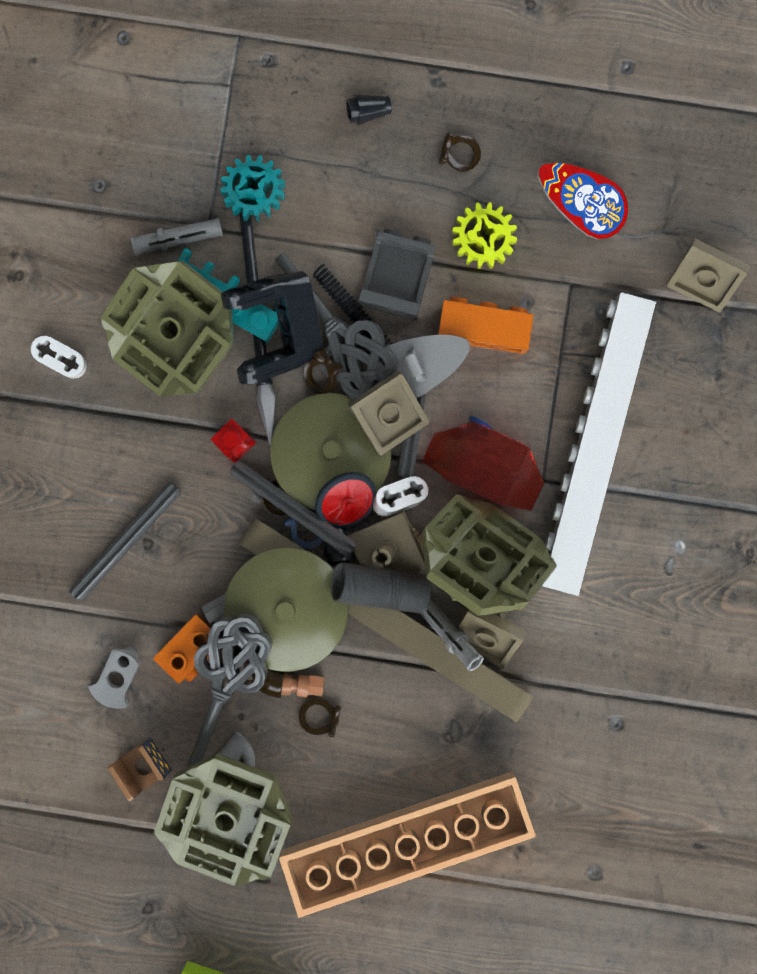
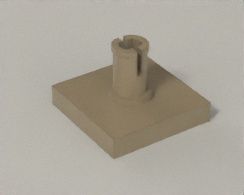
(708, 275)
(388, 413)
(389, 545)
(492, 636)

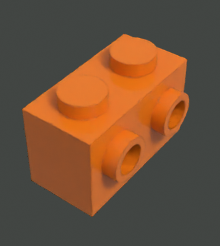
(178, 654)

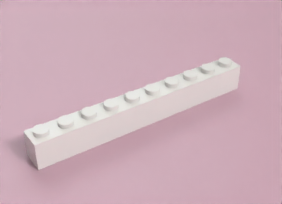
(598, 440)

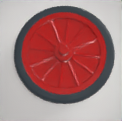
(345, 499)

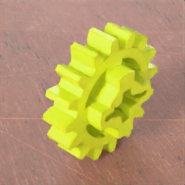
(496, 233)

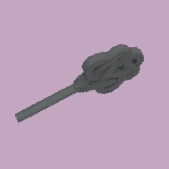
(337, 350)
(216, 671)

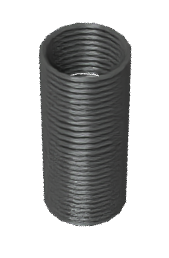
(375, 588)

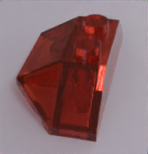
(486, 464)

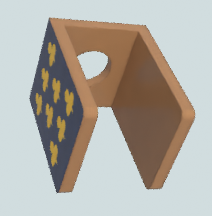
(127, 775)

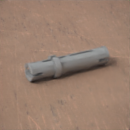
(177, 236)
(455, 640)

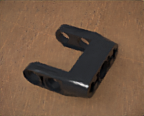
(296, 321)

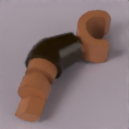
(283, 683)

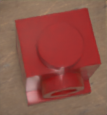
(233, 441)

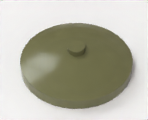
(320, 442)
(293, 603)

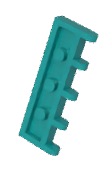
(256, 320)

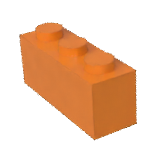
(487, 325)

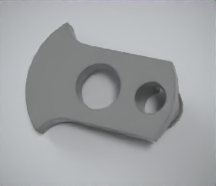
(107, 692)

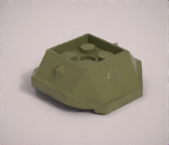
(140, 333)
(484, 557)
(220, 847)

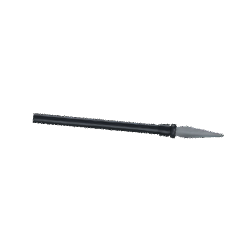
(265, 394)

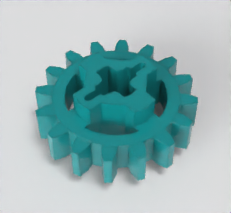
(256, 175)

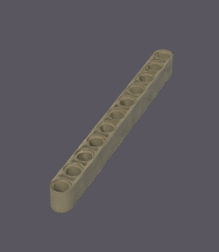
(414, 639)

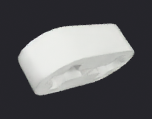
(62, 351)
(402, 502)

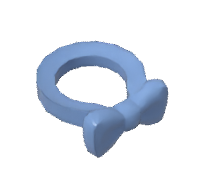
(290, 522)

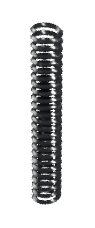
(350, 314)

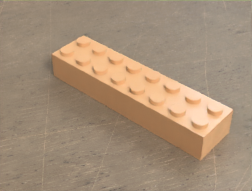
(406, 844)

